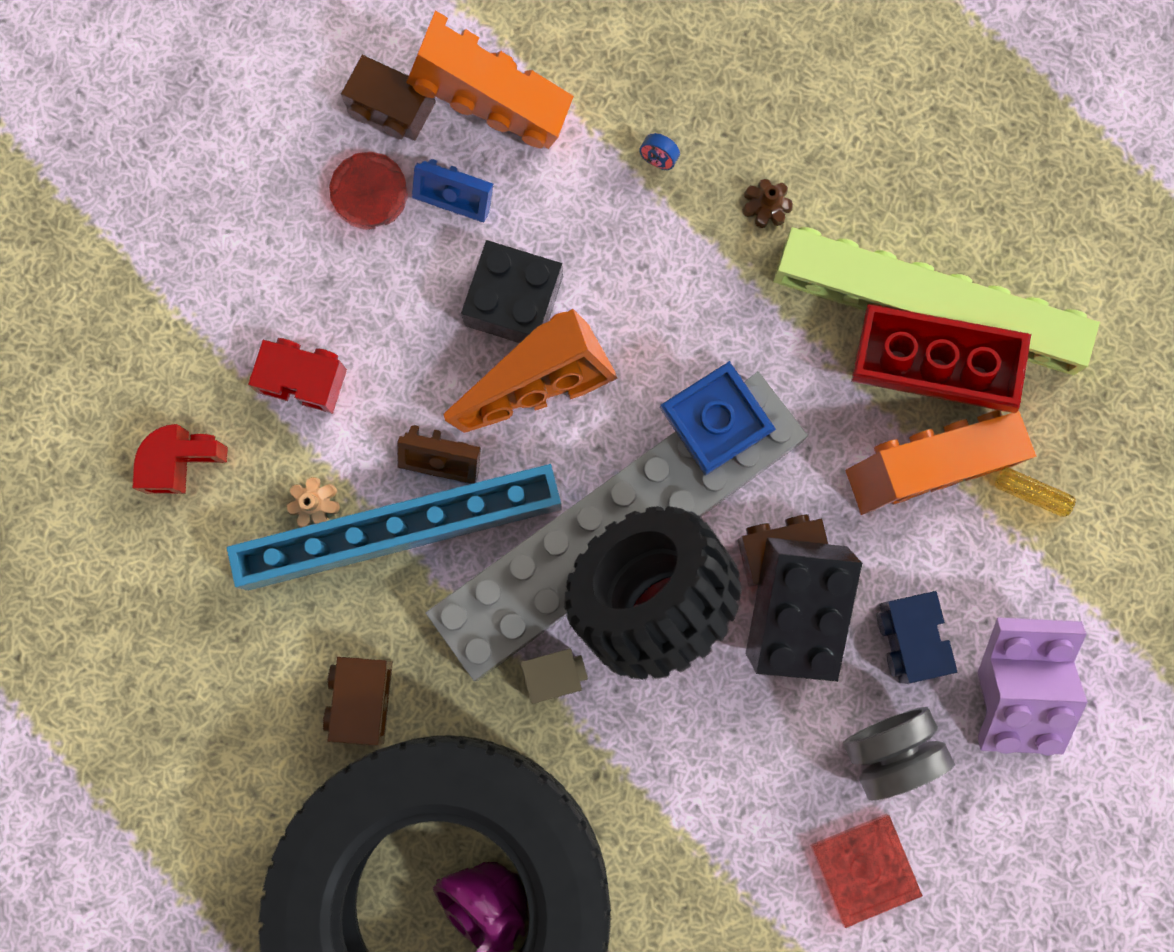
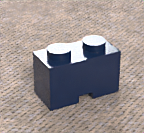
(915, 638)

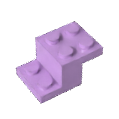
(1031, 686)

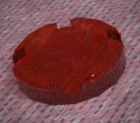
(368, 190)

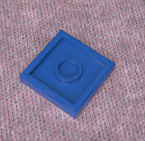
(717, 418)

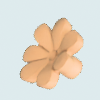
(319, 505)

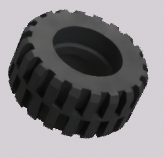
(675, 622)

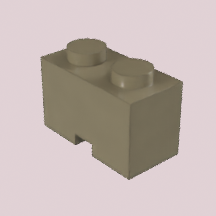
(554, 675)

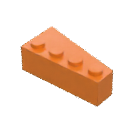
(488, 85)
(939, 460)

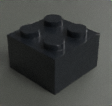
(511, 292)

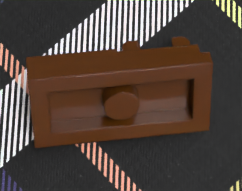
(438, 456)

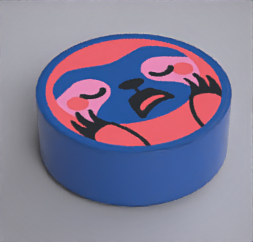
(660, 151)

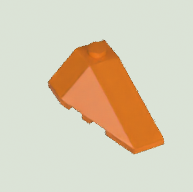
(547, 363)

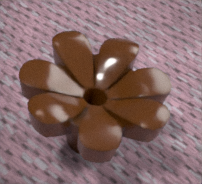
(767, 203)

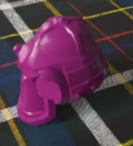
(484, 905)

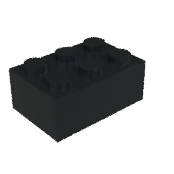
(803, 609)

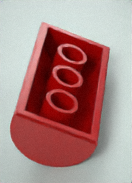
(942, 358)

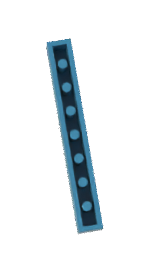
(394, 528)

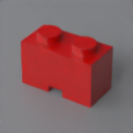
(309, 376)

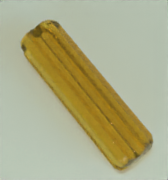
(1035, 492)

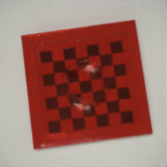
(866, 870)

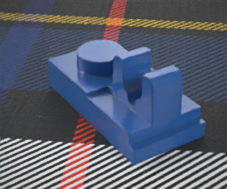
(452, 190)

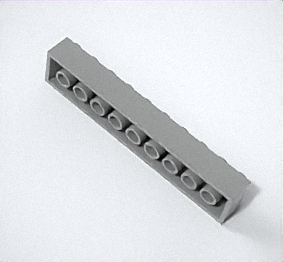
(527, 586)

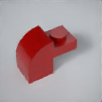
(164, 456)

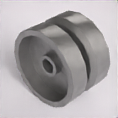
(899, 754)

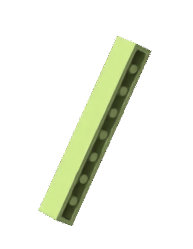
(864, 277)

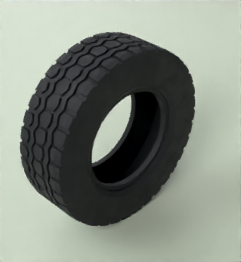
(436, 779)

